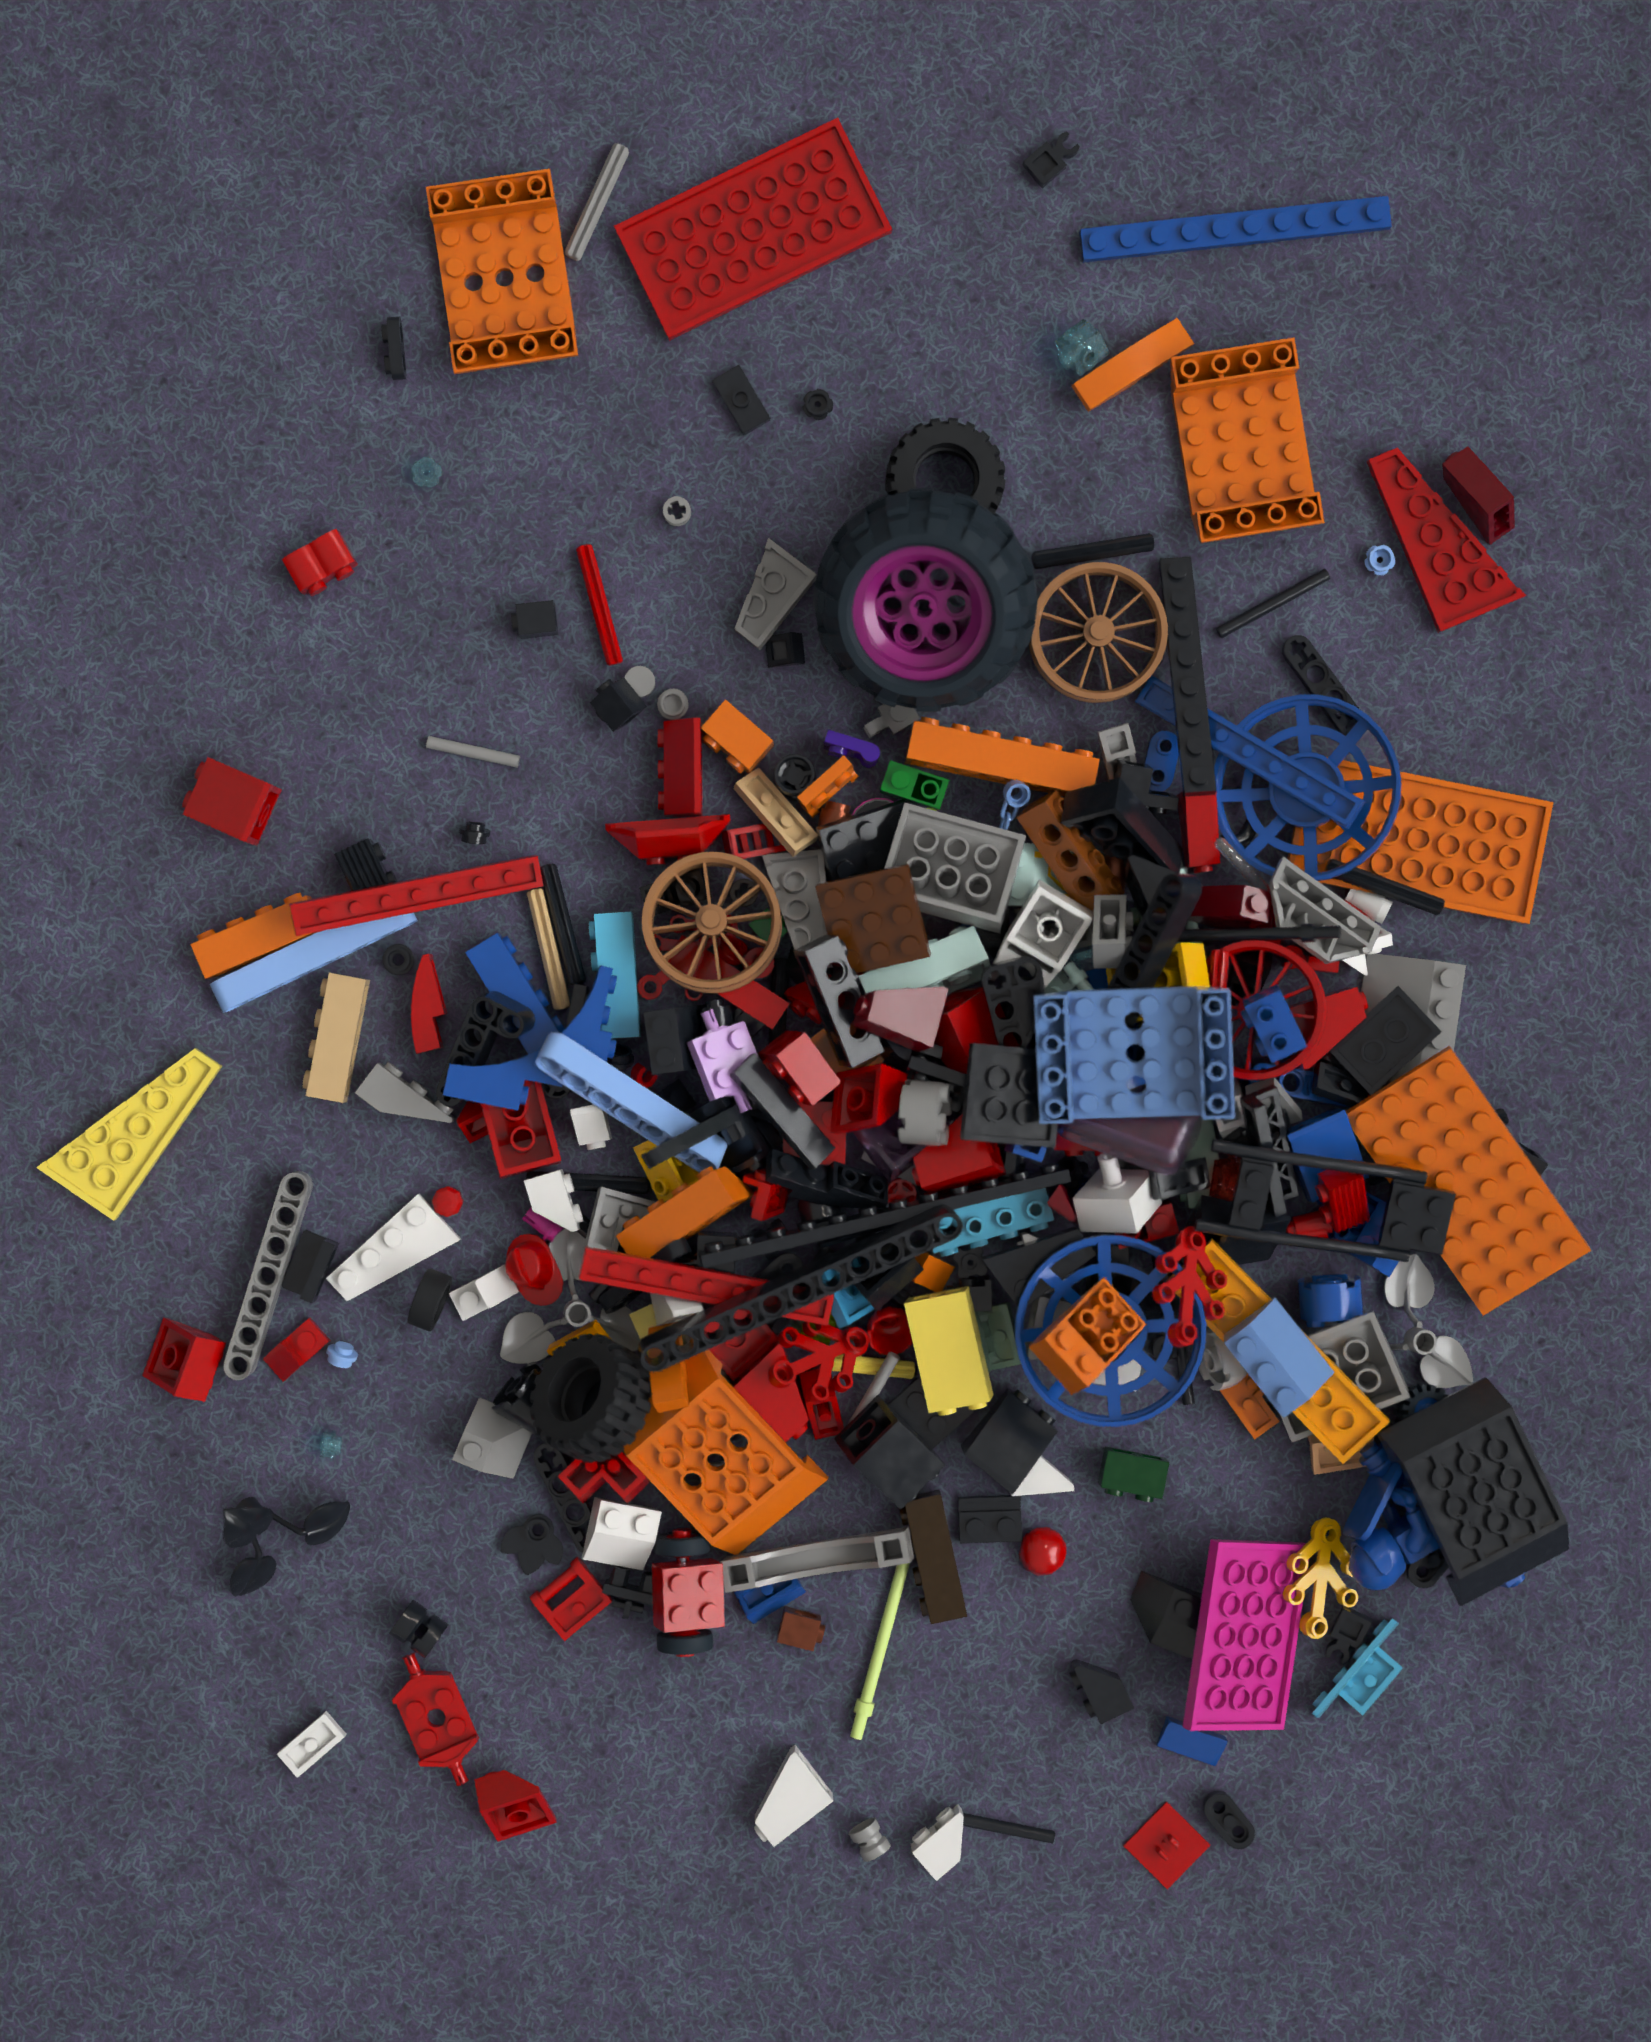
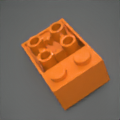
(1087, 1336)

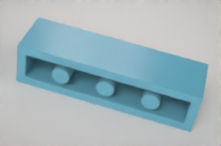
(617, 950)

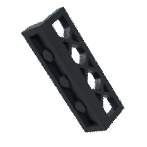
(1259, 1135)

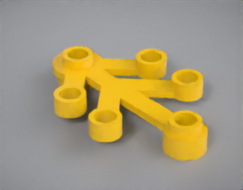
(1320, 1574)

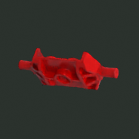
(436, 1744)

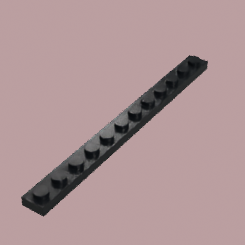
(871, 1217)

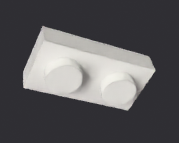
(311, 1744)

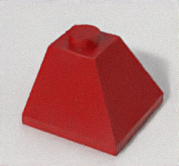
(866, 1097)
(511, 1805)

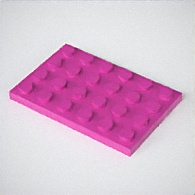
(1244, 1638)

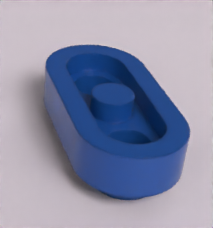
(1162, 761)

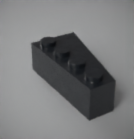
(1120, 824)

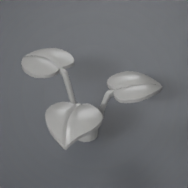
(526, 1335)
(1444, 1357)

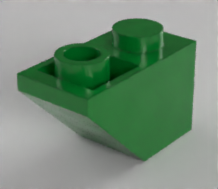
(914, 785)

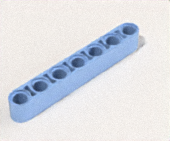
(301, 959)
(624, 1099)

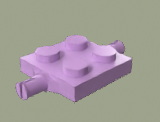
(718, 1055)

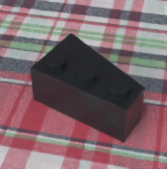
(1018, 1263)

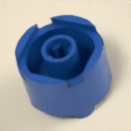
(1329, 1299)

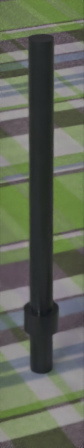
(1306, 932)

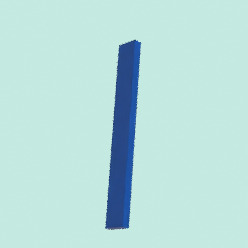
(1262, 759)

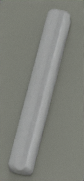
(596, 201)

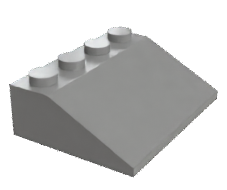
(957, 865)
(1429, 983)
(1365, 1358)

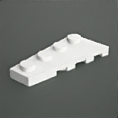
(401, 1243)

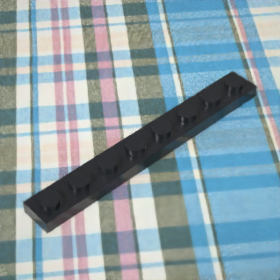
(1187, 677)

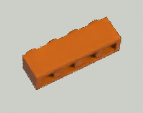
(247, 939)

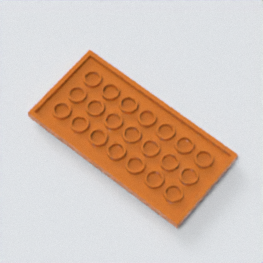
(1450, 841)
(1504, 1217)

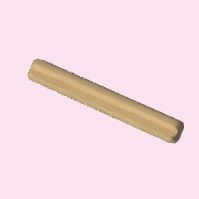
(548, 949)

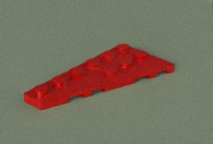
(1444, 555)

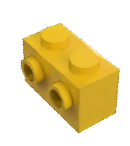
(666, 1175)

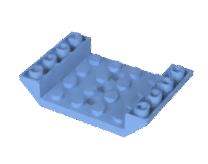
(1086, 1062)

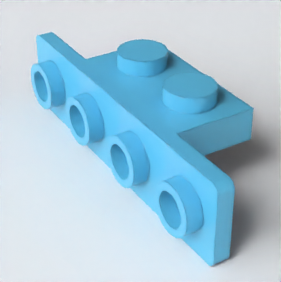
(1366, 1677)

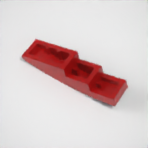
(751, 998)

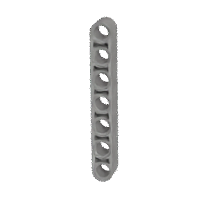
(257, 1286)

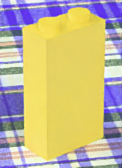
(949, 1350)

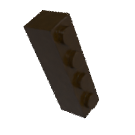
(935, 1558)

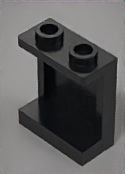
(743, 1153)

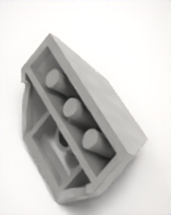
(1302, 899)

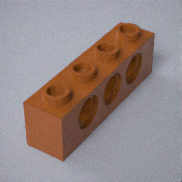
(1054, 846)

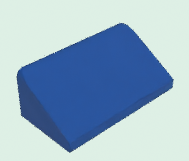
(766, 1599)
(1199, 1745)

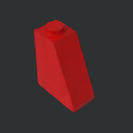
(1199, 831)

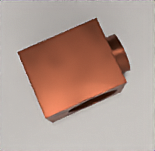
(800, 1629)

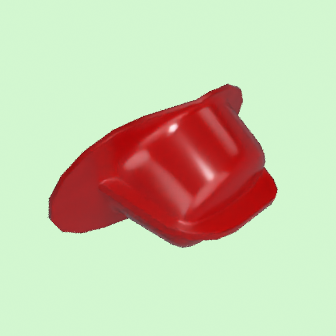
(534, 1270)

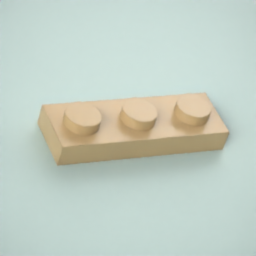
(775, 812)

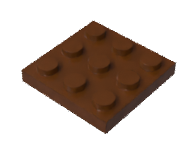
(875, 917)

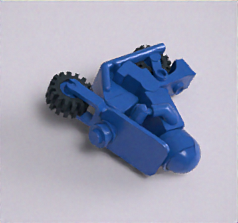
(1381, 1553)

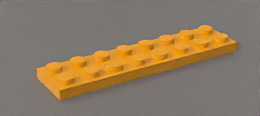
(1339, 1410)

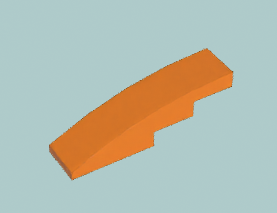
(1132, 364)

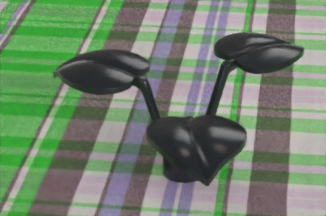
(252, 1519)

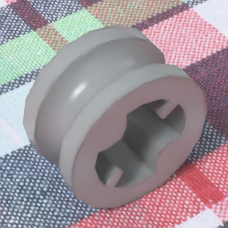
(682, 504)

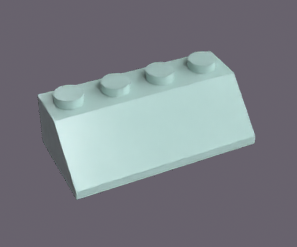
(952, 964)

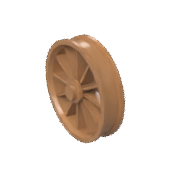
(1099, 632)
(711, 921)

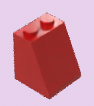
(231, 801)
(1344, 1013)
(967, 1021)
(957, 1162)
(779, 1407)

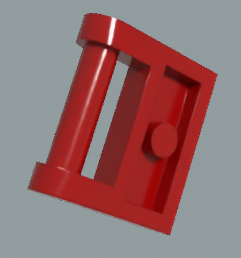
(578, 1606)

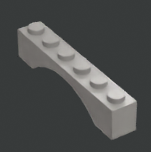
(816, 1558)

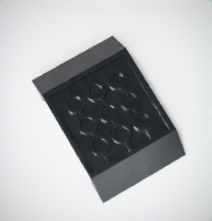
(1478, 1488)

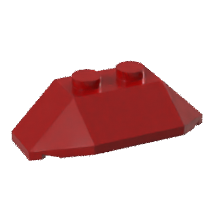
(668, 837)

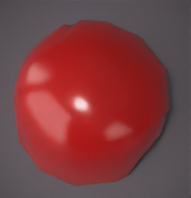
(889, 1331)
(1042, 1551)

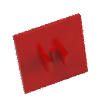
(1166, 1845)

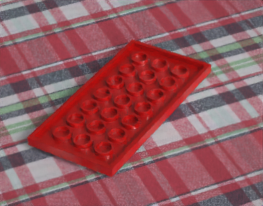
(753, 229)

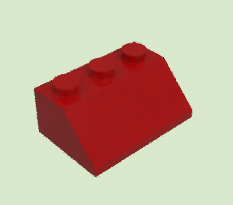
(681, 768)

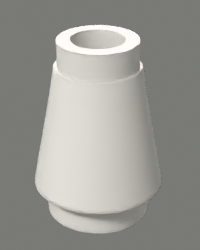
(1370, 903)

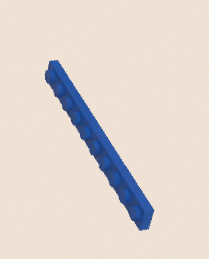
(1235, 229)

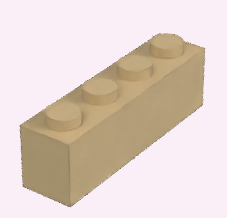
(337, 1037)

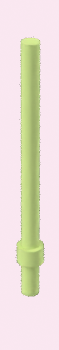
(864, 1704)

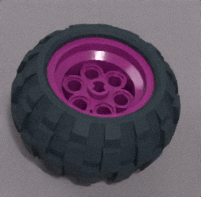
(920, 534)

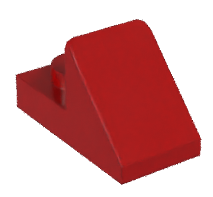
(296, 1349)

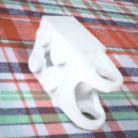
(1029, 938)

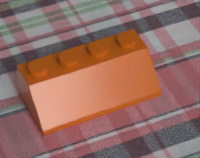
(685, 1213)

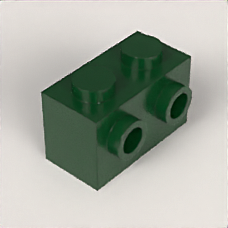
(1133, 1473)

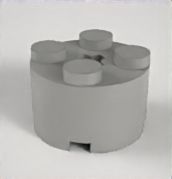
(924, 1112)

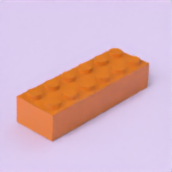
(998, 759)

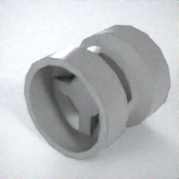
(870, 1840)

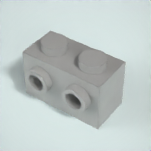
(1110, 930)

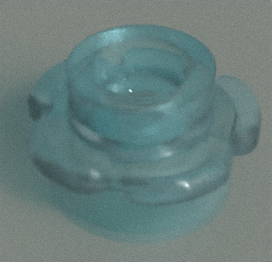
(420, 466)
(330, 1445)

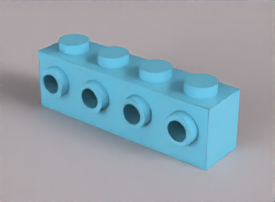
(998, 1218)

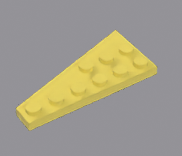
(123, 1146)

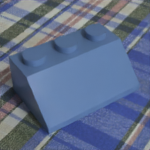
(1278, 1357)

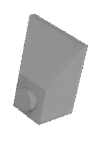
(491, 1442)

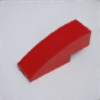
(426, 1006)

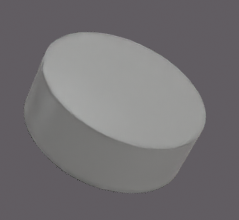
(641, 680)

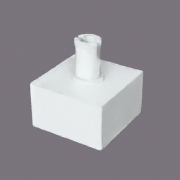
(1115, 1199)

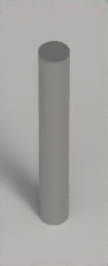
(473, 751)
(878, 1382)

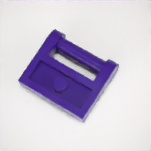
(841, 744)

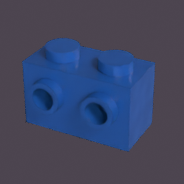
(1274, 1024)

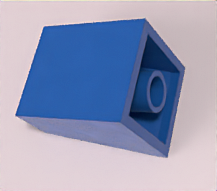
(1325, 1136)

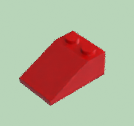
(522, 1137)

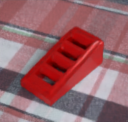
(730, 844)

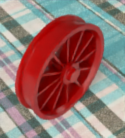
(1319, 1002)

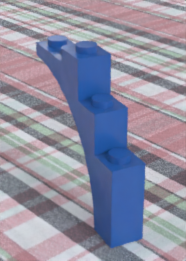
(504, 1082)

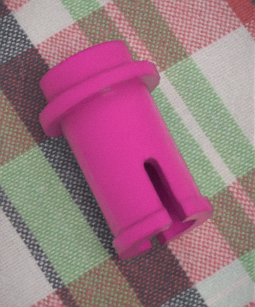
(542, 1225)

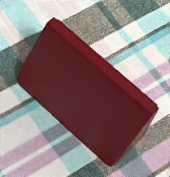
(1063, 1203)

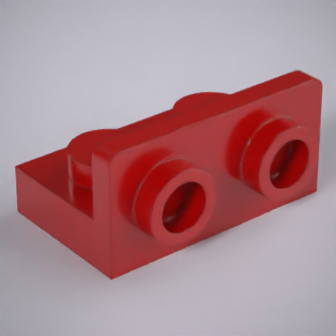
(768, 1199)

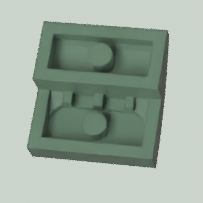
(998, 1336)

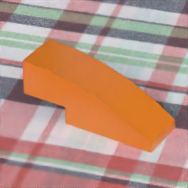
(669, 1384)

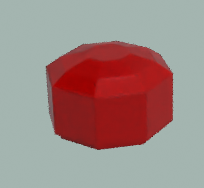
(447, 1201)

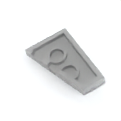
(773, 595)

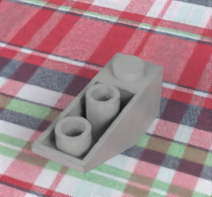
(394, 1095)

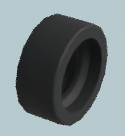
(429, 1299)

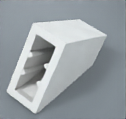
(791, 1799)

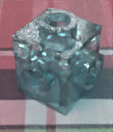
(1081, 347)

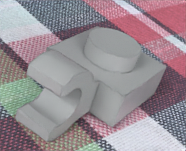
(892, 718)

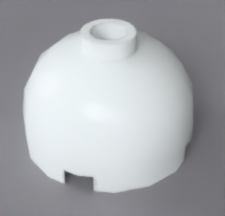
(1220, 1364)

